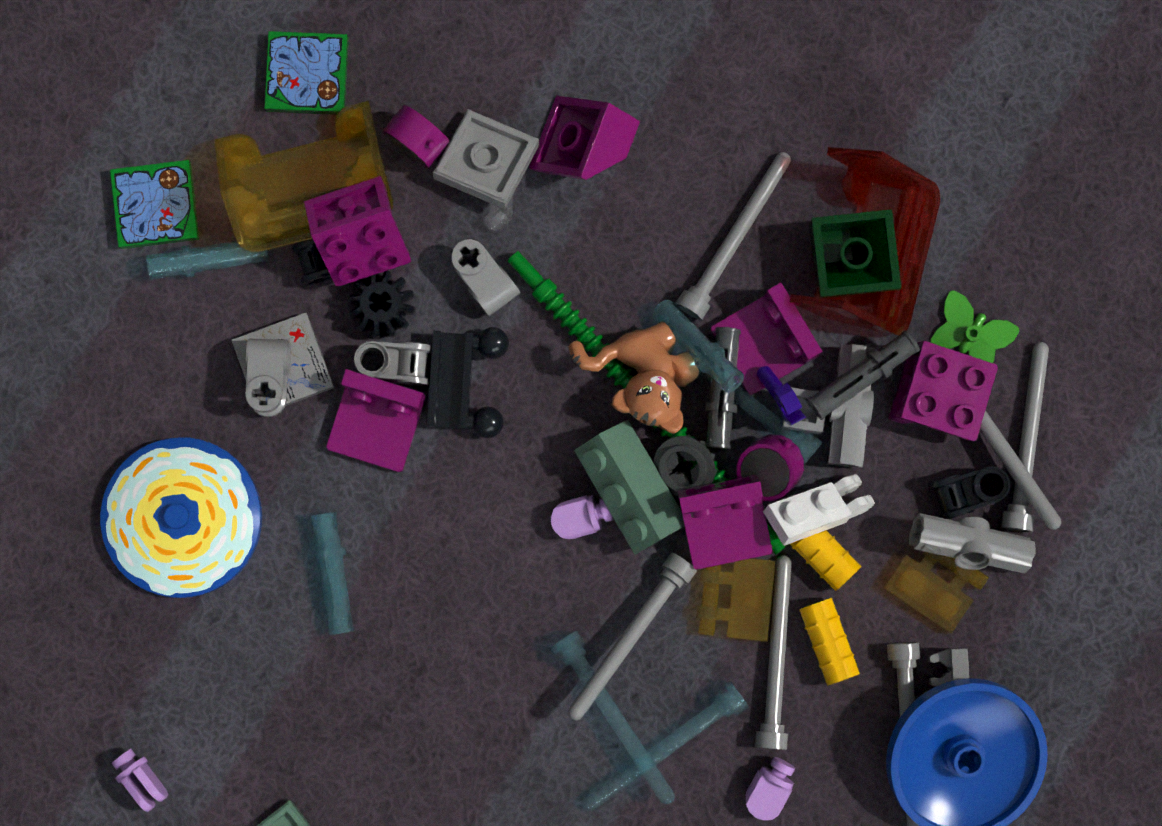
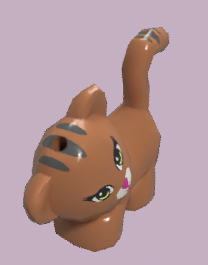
(653, 392)

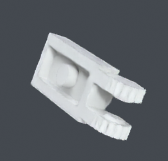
(816, 510)

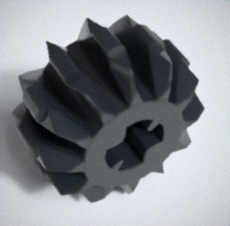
(381, 318)

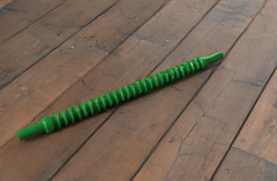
(546, 292)

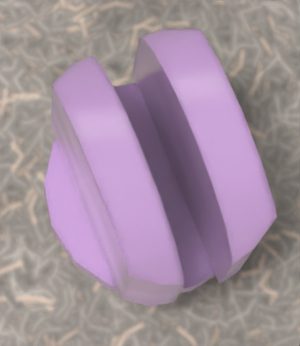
(579, 517)
(139, 780)
(770, 790)

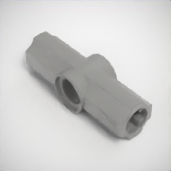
(853, 417)
(972, 543)

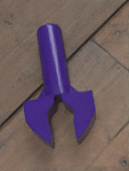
(782, 394)

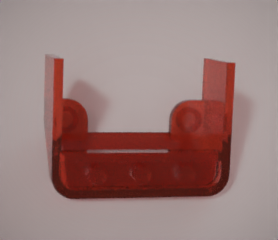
(875, 184)

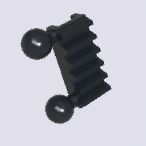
(452, 381)

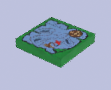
(306, 72)
(154, 204)

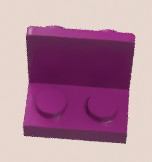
(356, 231)
(771, 337)
(944, 391)
(375, 421)
(725, 521)

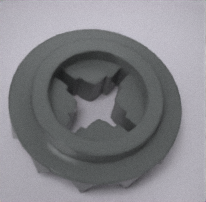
(668, 457)

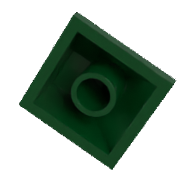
(855, 253)

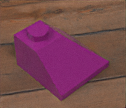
(583, 138)

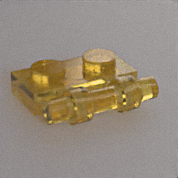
(930, 594)
(749, 599)

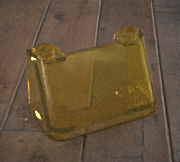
(269, 190)

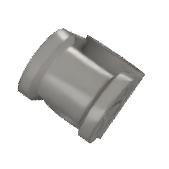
(487, 281)
(397, 362)
(267, 368)

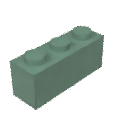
(630, 486)

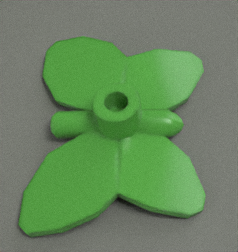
(969, 333)

